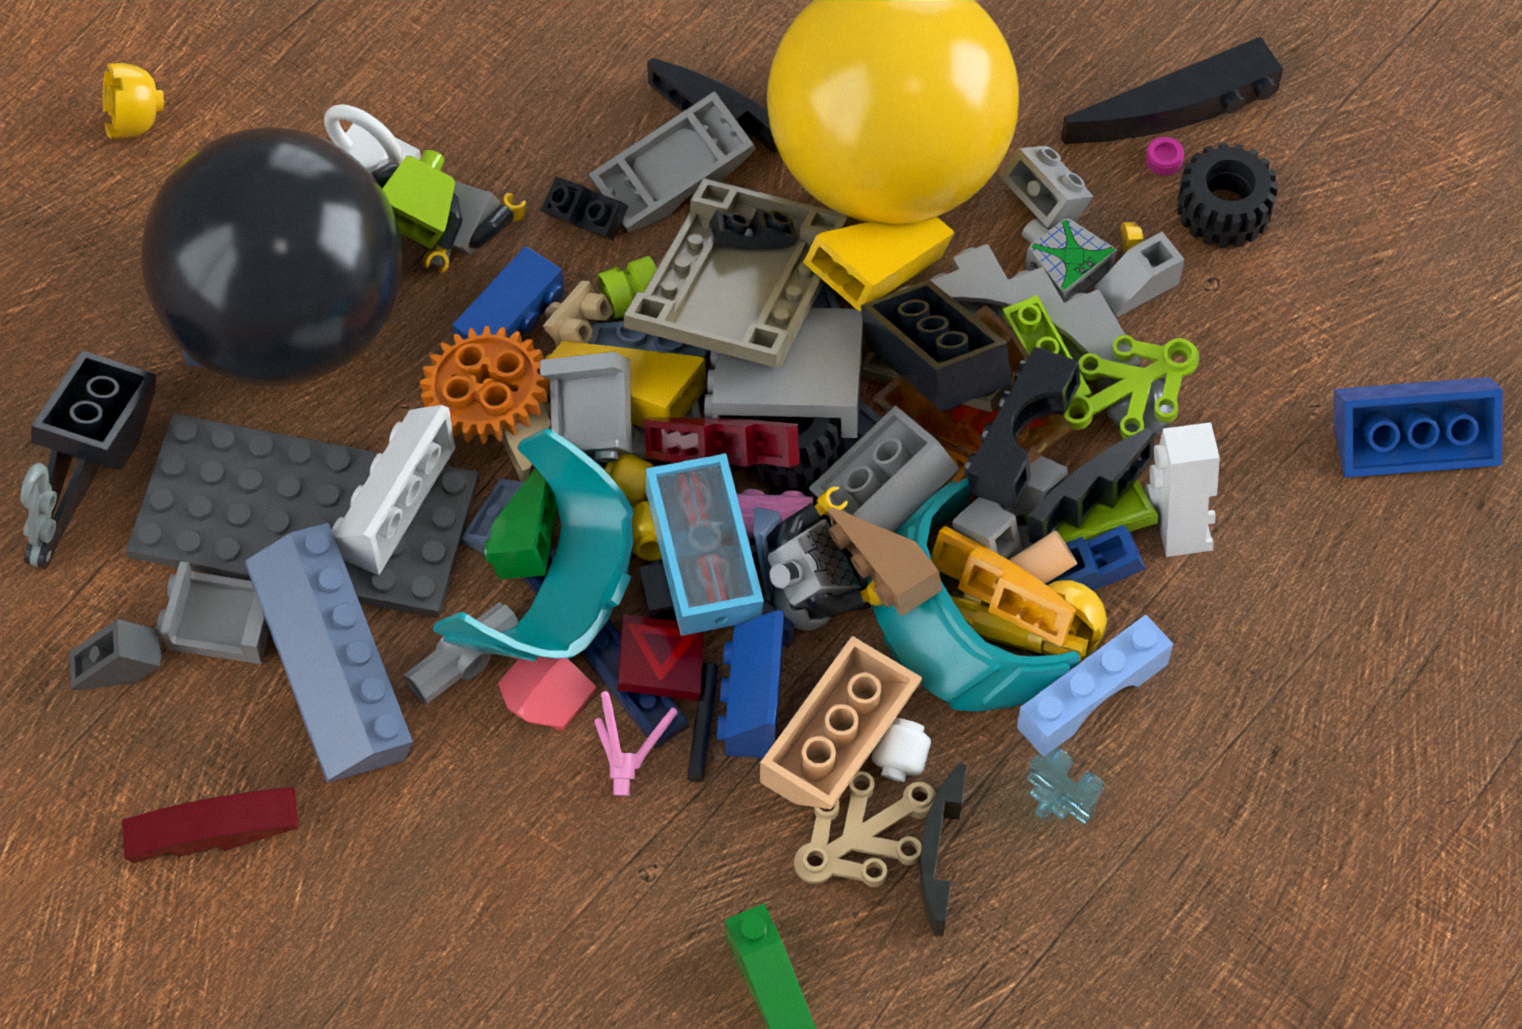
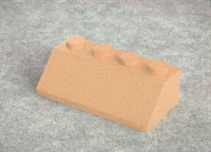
(837, 726)

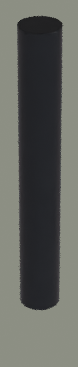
(702, 723)

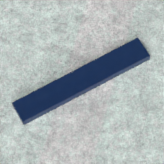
(603, 657)

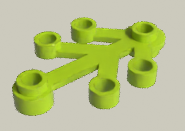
(1135, 381)

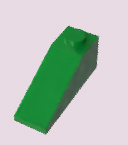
(523, 531)
(767, 969)

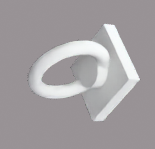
(366, 138)

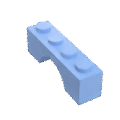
(1066, 703)

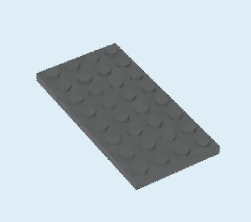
(238, 489)

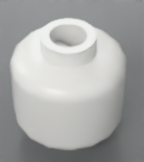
(902, 750)

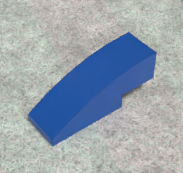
(1103, 559)

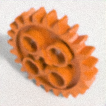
(486, 383)

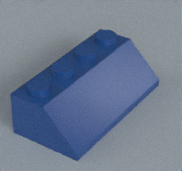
(1418, 426)

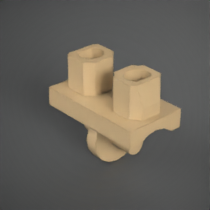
(577, 314)

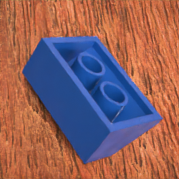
(752, 686)

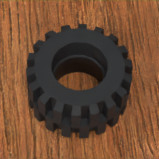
(1233, 171)
(817, 450)

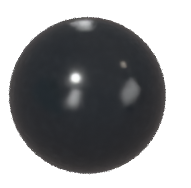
(271, 256)

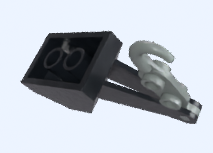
(91, 417)

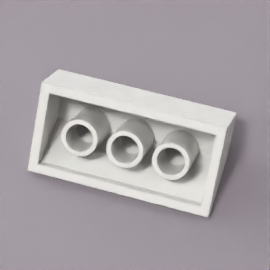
(395, 488)

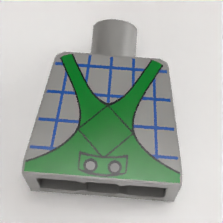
(1069, 255)

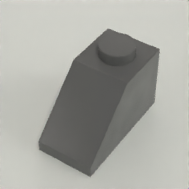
(115, 656)

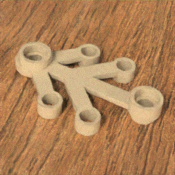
(860, 836)

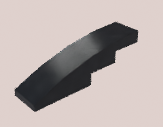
(686, 87)
(1098, 481)

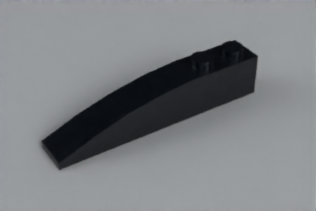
(1181, 98)

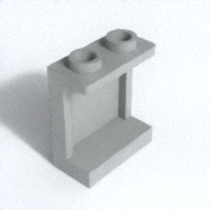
(591, 403)
(213, 617)

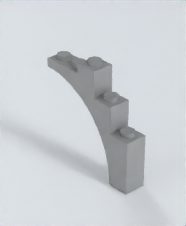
(1081, 321)

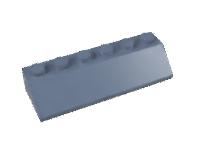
(329, 654)

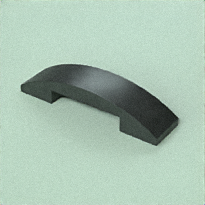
(933, 891)

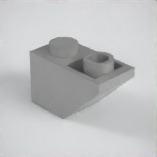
(1141, 274)

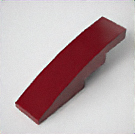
(742, 440)
(210, 822)

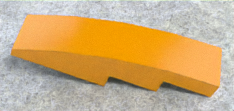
(1004, 585)

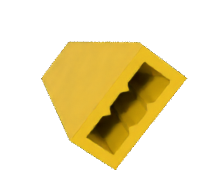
(875, 257)
(659, 381)

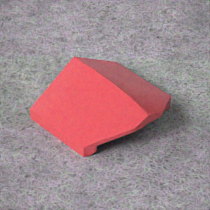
(546, 691)

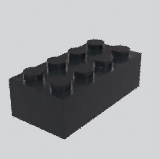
(936, 345)

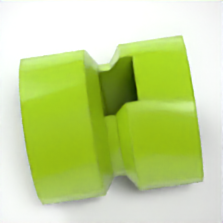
(623, 285)

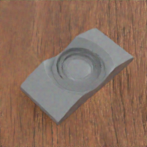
(673, 161)

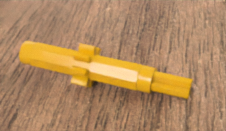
(1004, 632)

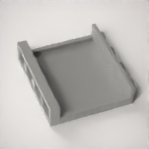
(814, 381)

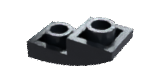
(584, 208)
(763, 231)

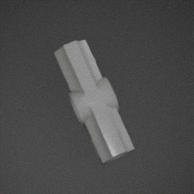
(452, 662)

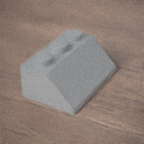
(888, 472)

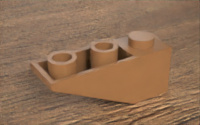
(893, 562)

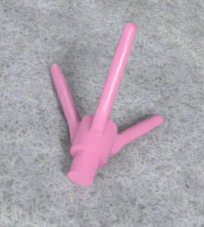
(624, 764)

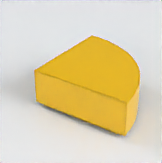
(1131, 235)

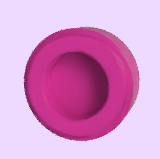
(1164, 156)

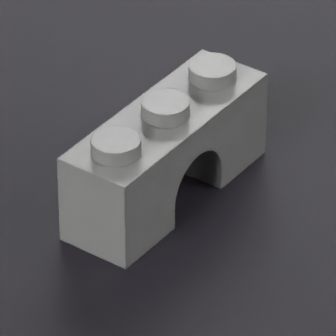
(995, 523)

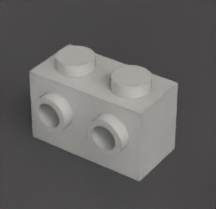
(1046, 185)

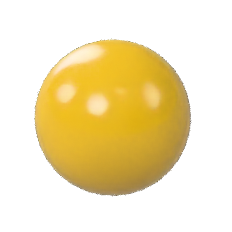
(893, 105)

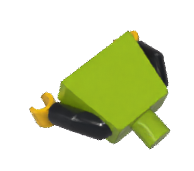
(423, 202)

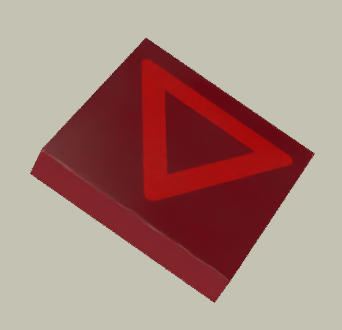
(659, 659)

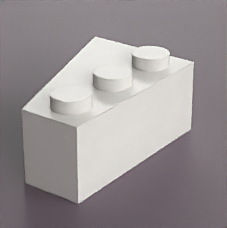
(1181, 487)

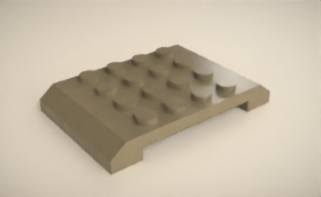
(728, 295)

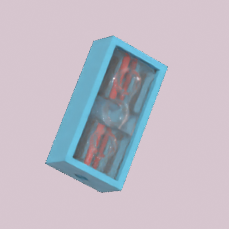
(703, 544)

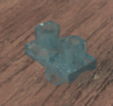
(1058, 792)

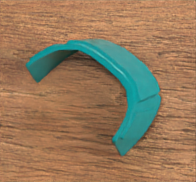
(587, 569)
(946, 649)

